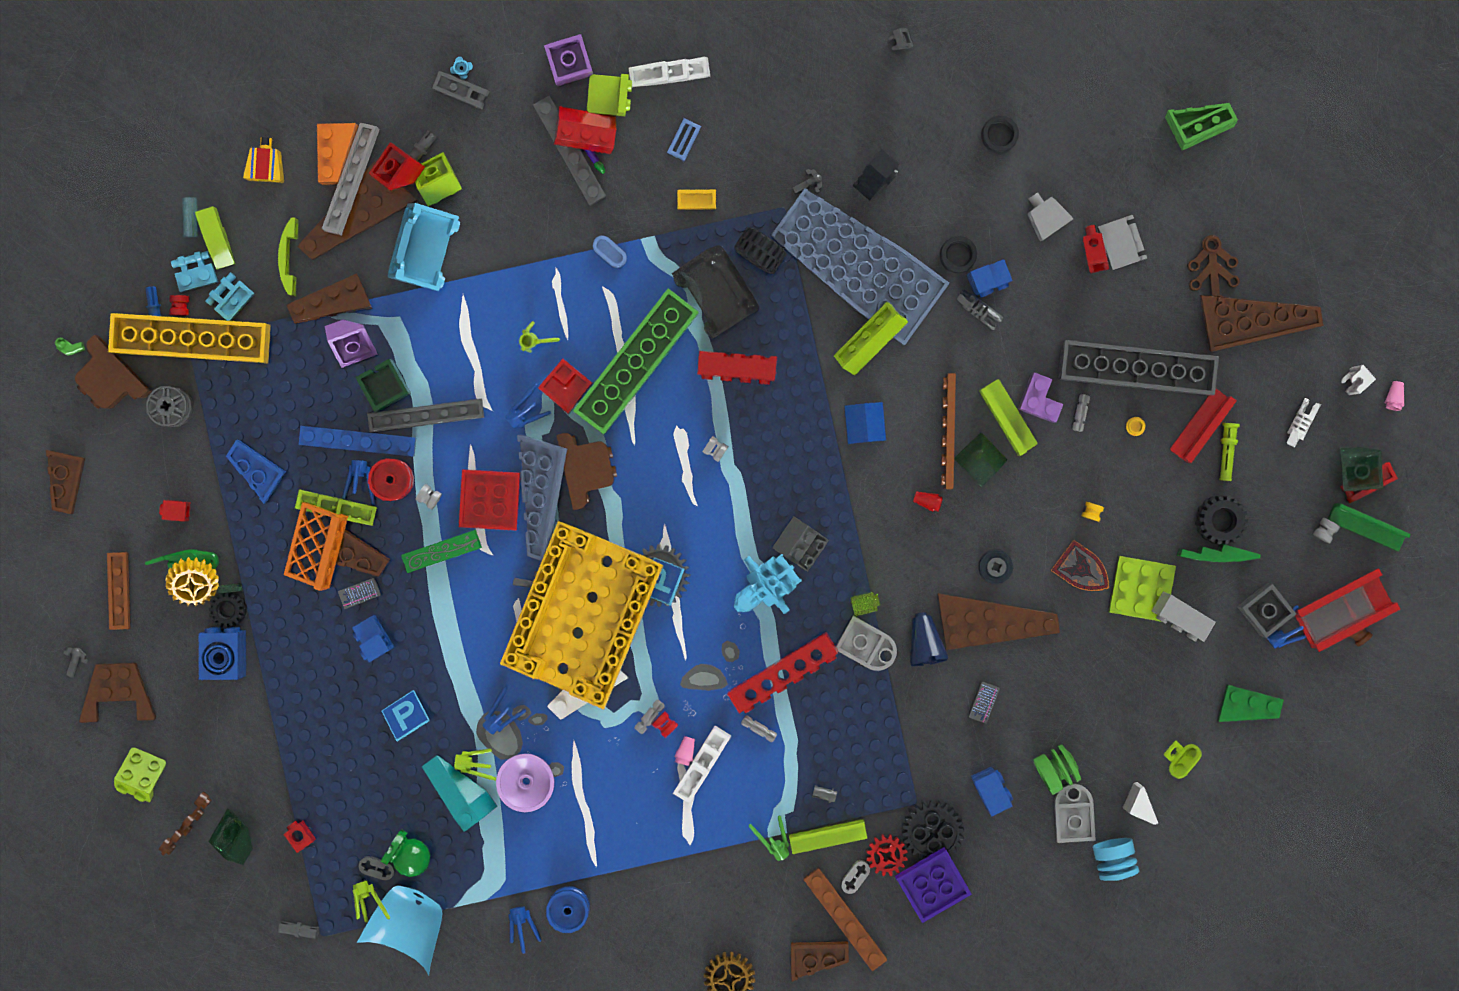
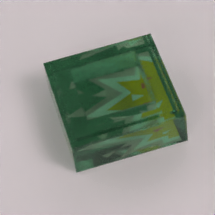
(229, 588)

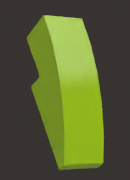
(215, 237)

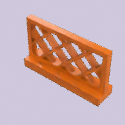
(328, 554)

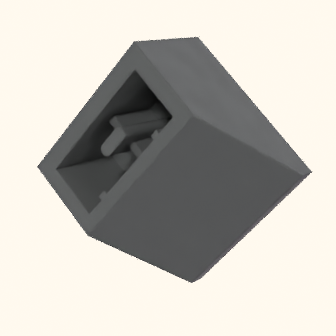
(800, 544)

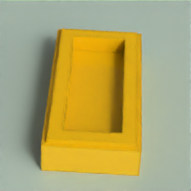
(696, 199)

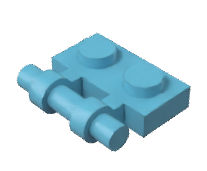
(196, 277)
(233, 301)

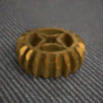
(726, 961)

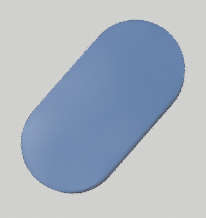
(609, 251)

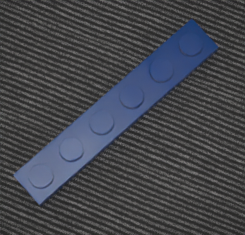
(357, 441)

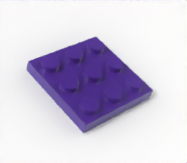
(933, 885)

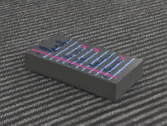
(359, 593)
(984, 702)

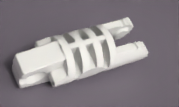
(1301, 423)

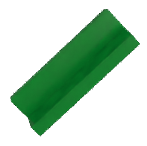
(1367, 526)

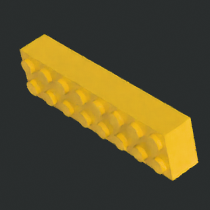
(189, 338)

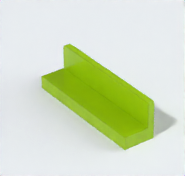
(870, 338)
(1008, 417)
(828, 836)

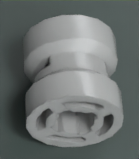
(718, 452)
(428, 496)
(1326, 530)

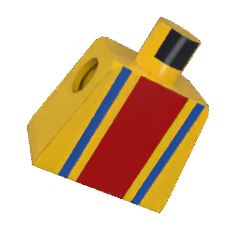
(264, 163)

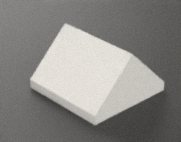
(1139, 804)

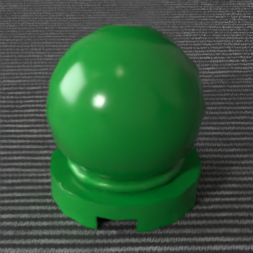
(408, 856)

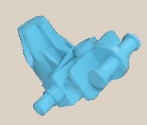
(767, 584)

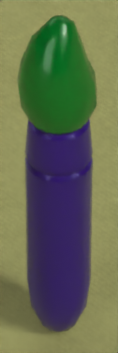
(597, 164)

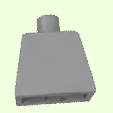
(1047, 216)

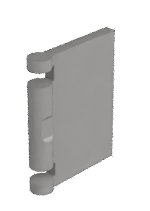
(1122, 242)

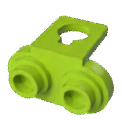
(1183, 759)

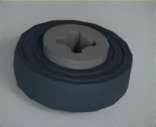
(989, 568)

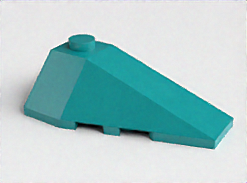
(460, 794)

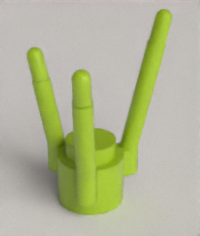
(530, 340)
(464, 763)
(361, 891)

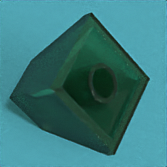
(980, 459)
(1361, 468)
(232, 838)

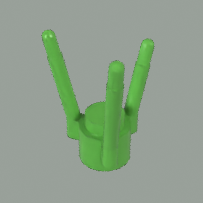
(777, 848)

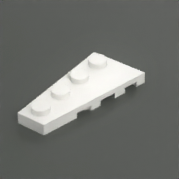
(565, 704)

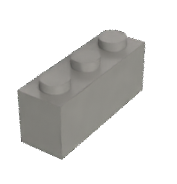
(1183, 617)

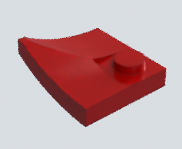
(565, 386)

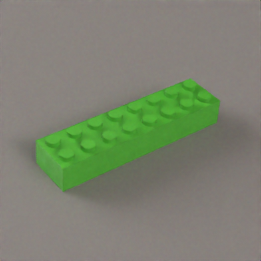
(636, 361)

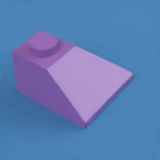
(349, 342)

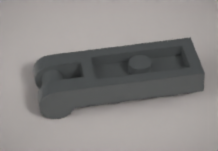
(459, 89)

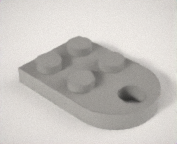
(865, 645)
(1074, 816)

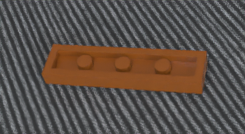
(118, 590)

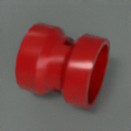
(179, 305)
(668, 727)

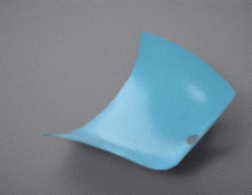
(410, 927)

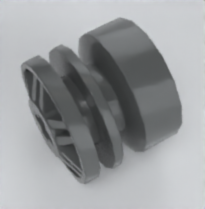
(181, 406)

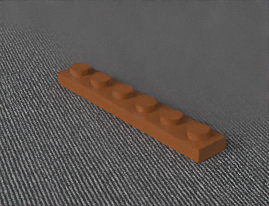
(948, 423)
(845, 919)

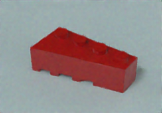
(737, 366)

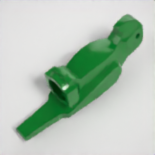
(209, 557)

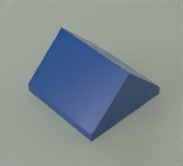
(865, 422)

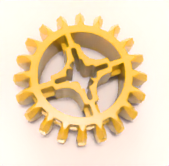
(183, 588)

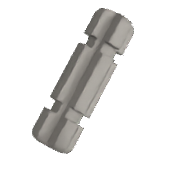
(1081, 412)
(649, 716)
(759, 728)

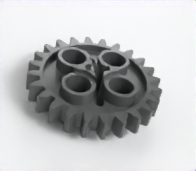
(669, 557)

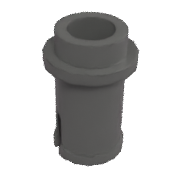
(825, 794)

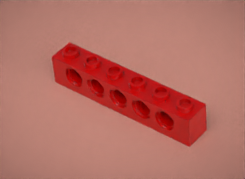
(746, 704)

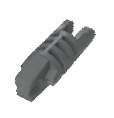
(979, 309)

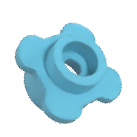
(455, 69)

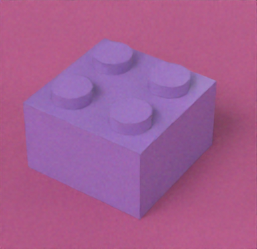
(568, 60)

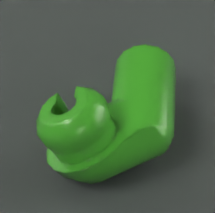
(68, 348)

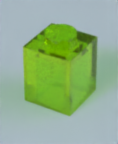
(864, 603)

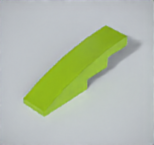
(355, 511)

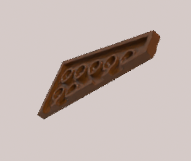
(370, 207)
(981, 622)

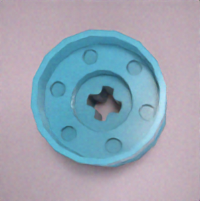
(1117, 863)

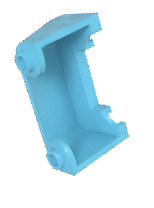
(422, 246)

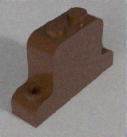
(108, 377)
(586, 468)

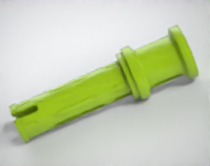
(1229, 441)

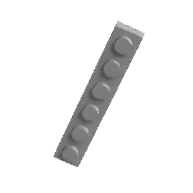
(350, 179)

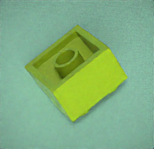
(437, 180)

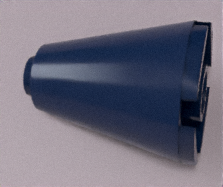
(926, 642)

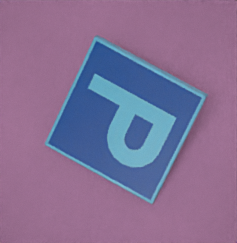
(667, 582)
(405, 715)

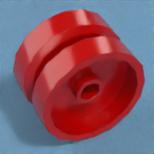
(402, 482)

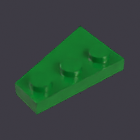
(1244, 704)

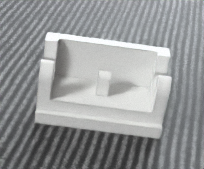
(1360, 379)

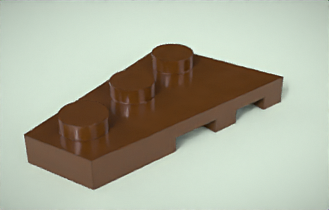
(65, 478)
(360, 556)
(816, 956)

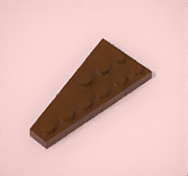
(1244, 321)

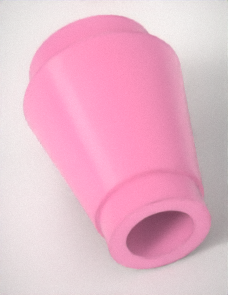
(1395, 397)
(685, 751)

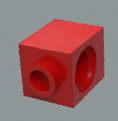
(175, 510)
(296, 843)

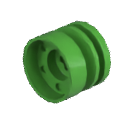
(1057, 769)

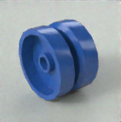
(557, 913)

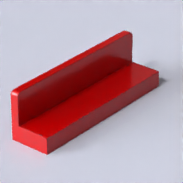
(1202, 426)

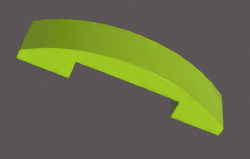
(289, 232)

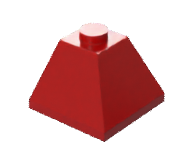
(396, 168)

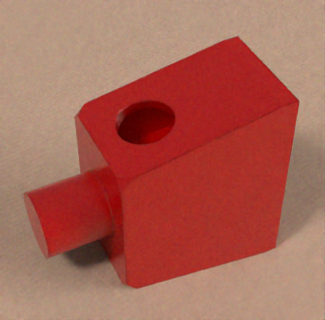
(1096, 255)

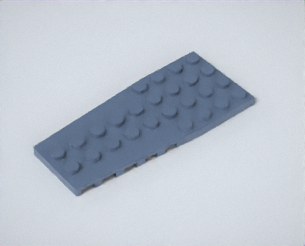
(859, 262)

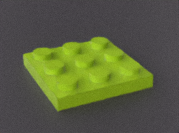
(1139, 586)

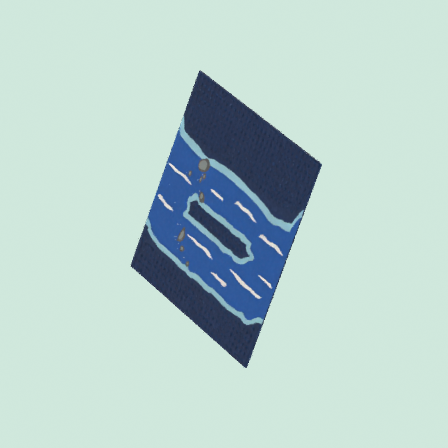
(457, 616)

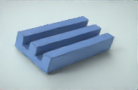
(677, 154)

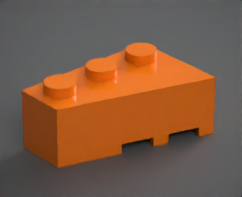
(333, 149)

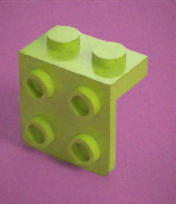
(609, 94)
(139, 774)

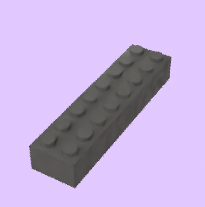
(1138, 368)

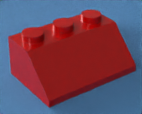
(585, 130)

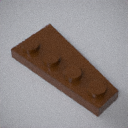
(335, 299)

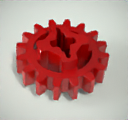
(880, 865)

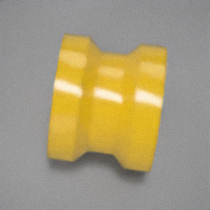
(1092, 511)

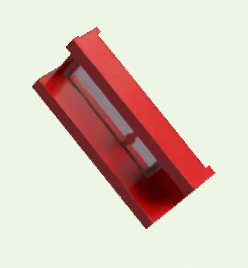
(1346, 611)

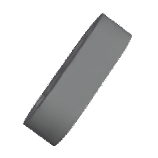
(858, 879)

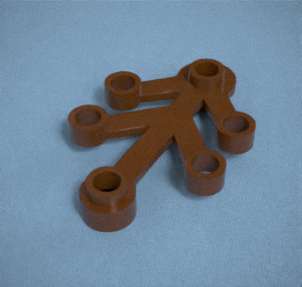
(1213, 267)
(168, 845)

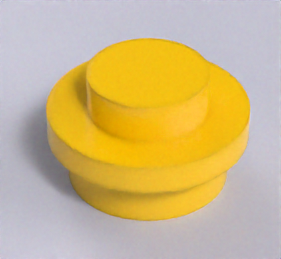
(1135, 426)

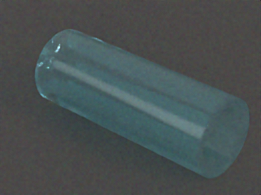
(190, 222)

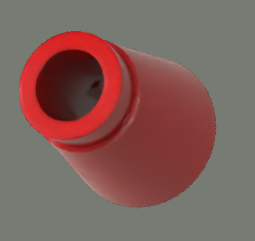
(928, 500)

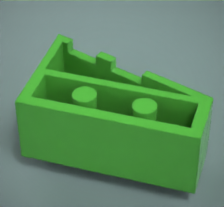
(1199, 124)

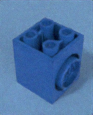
(231, 644)

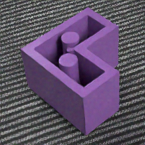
(1035, 400)

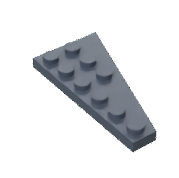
(540, 486)

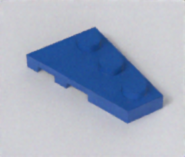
(257, 470)

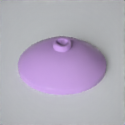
(525, 796)

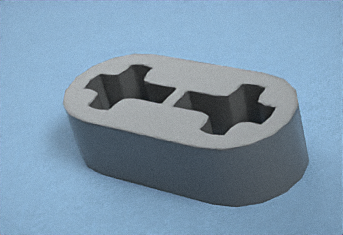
(375, 872)

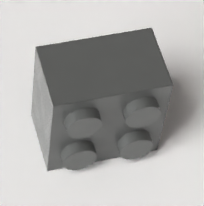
(1266, 610)

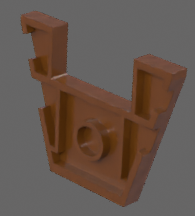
(116, 683)

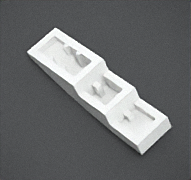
(669, 72)
(702, 764)

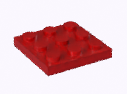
(489, 499)

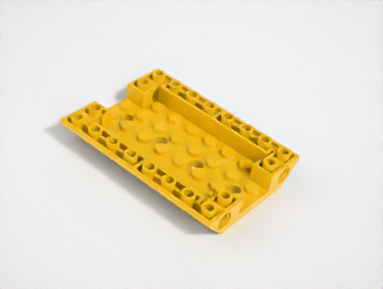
(561, 604)

